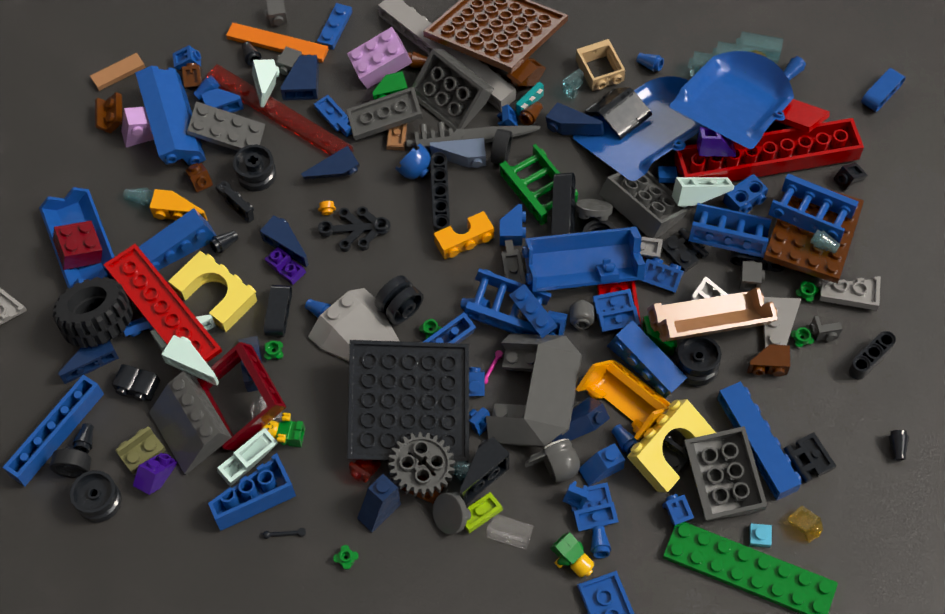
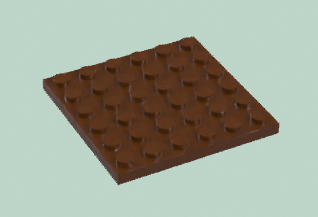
(496, 30)

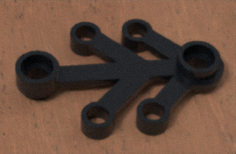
(357, 228)

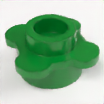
(807, 286)
(431, 323)
(804, 332)
(269, 346)
(345, 551)

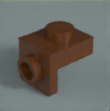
(199, 176)

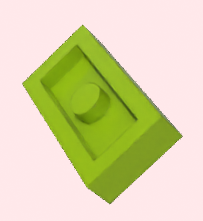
(483, 511)

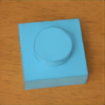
(760, 535)

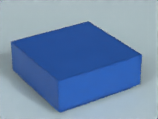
(667, 174)

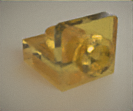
(807, 523)

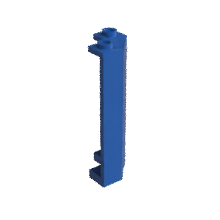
(169, 115)
(77, 208)
(572, 258)

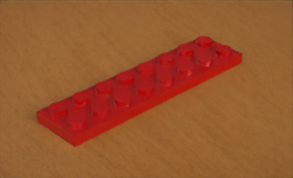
(159, 301)

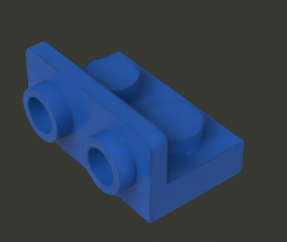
(662, 275)

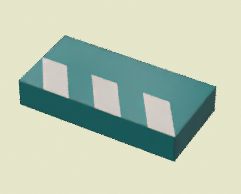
(530, 97)

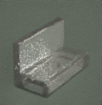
(510, 531)

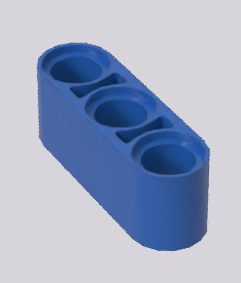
(883, 89)

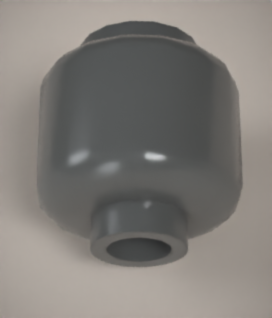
(581, 314)

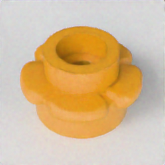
(326, 207)

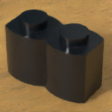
(136, 382)

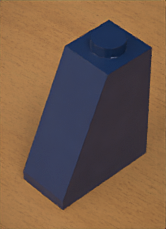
(302, 79)
(379, 503)

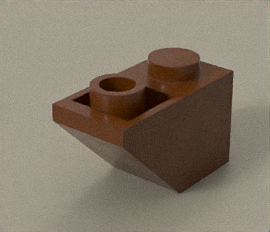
(527, 73)
(772, 360)

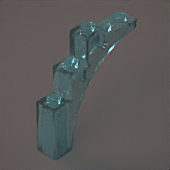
(747, 42)

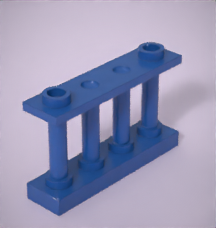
(819, 196)
(729, 239)
(493, 316)

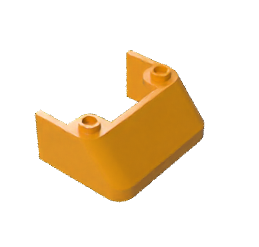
(626, 393)

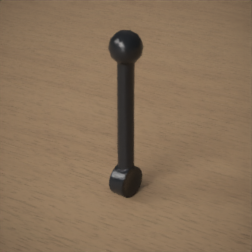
(301, 532)

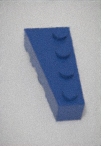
(647, 359)

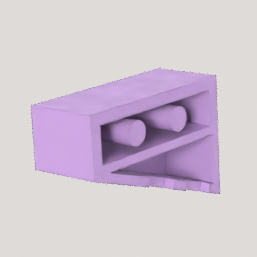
(136, 126)

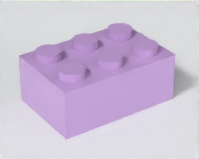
(379, 57)

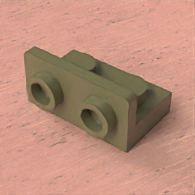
(139, 449)

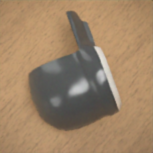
(559, 460)

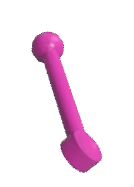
(498, 355)

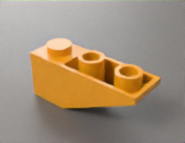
(170, 205)

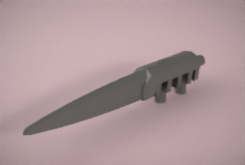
(462, 134)

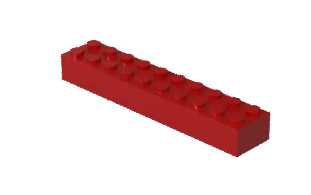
(777, 153)

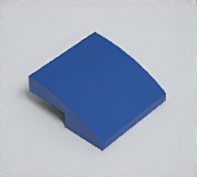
(615, 310)
(597, 510)

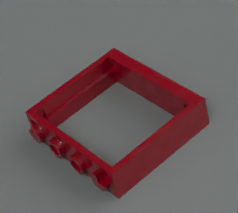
(247, 354)

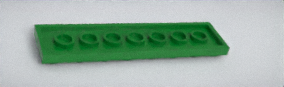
(750, 570)

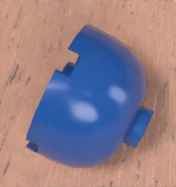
(415, 163)

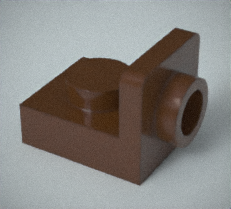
(191, 75)

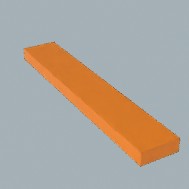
(275, 41)

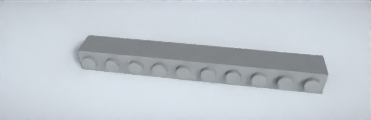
(412, 25)

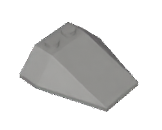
(349, 319)

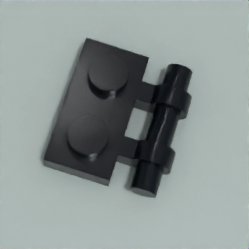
(680, 254)
(815, 455)

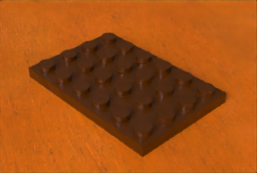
(792, 246)

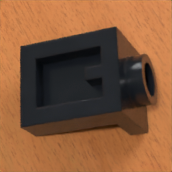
(849, 174)

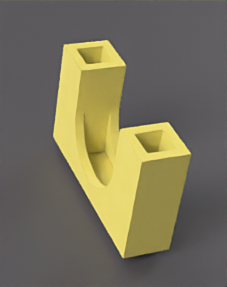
(204, 269)
(648, 453)

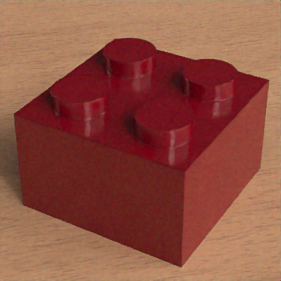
(77, 245)

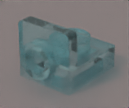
(572, 83)

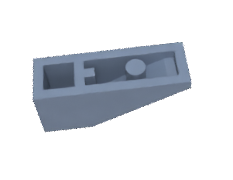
(462, 152)

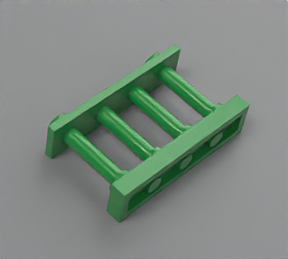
(519, 186)

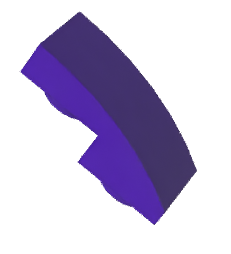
(285, 266)

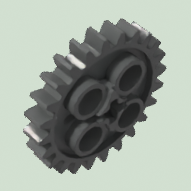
(434, 453)

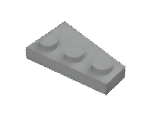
(856, 293)
(779, 331)

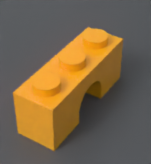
(452, 244)

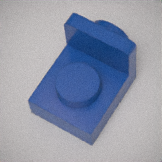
(185, 56)
(678, 509)

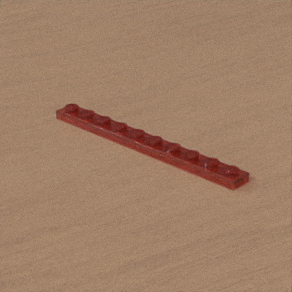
(279, 112)

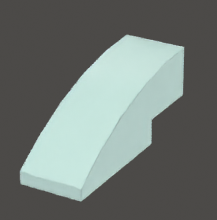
(247, 457)

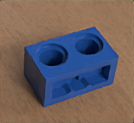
(744, 193)

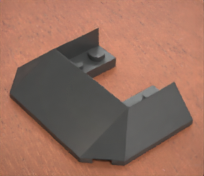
(551, 390)

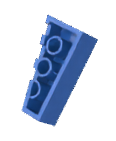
(178, 239)
(253, 494)

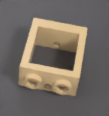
(597, 51)

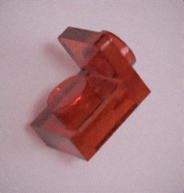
(363, 469)

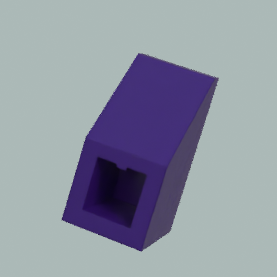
(714, 144)
(154, 473)

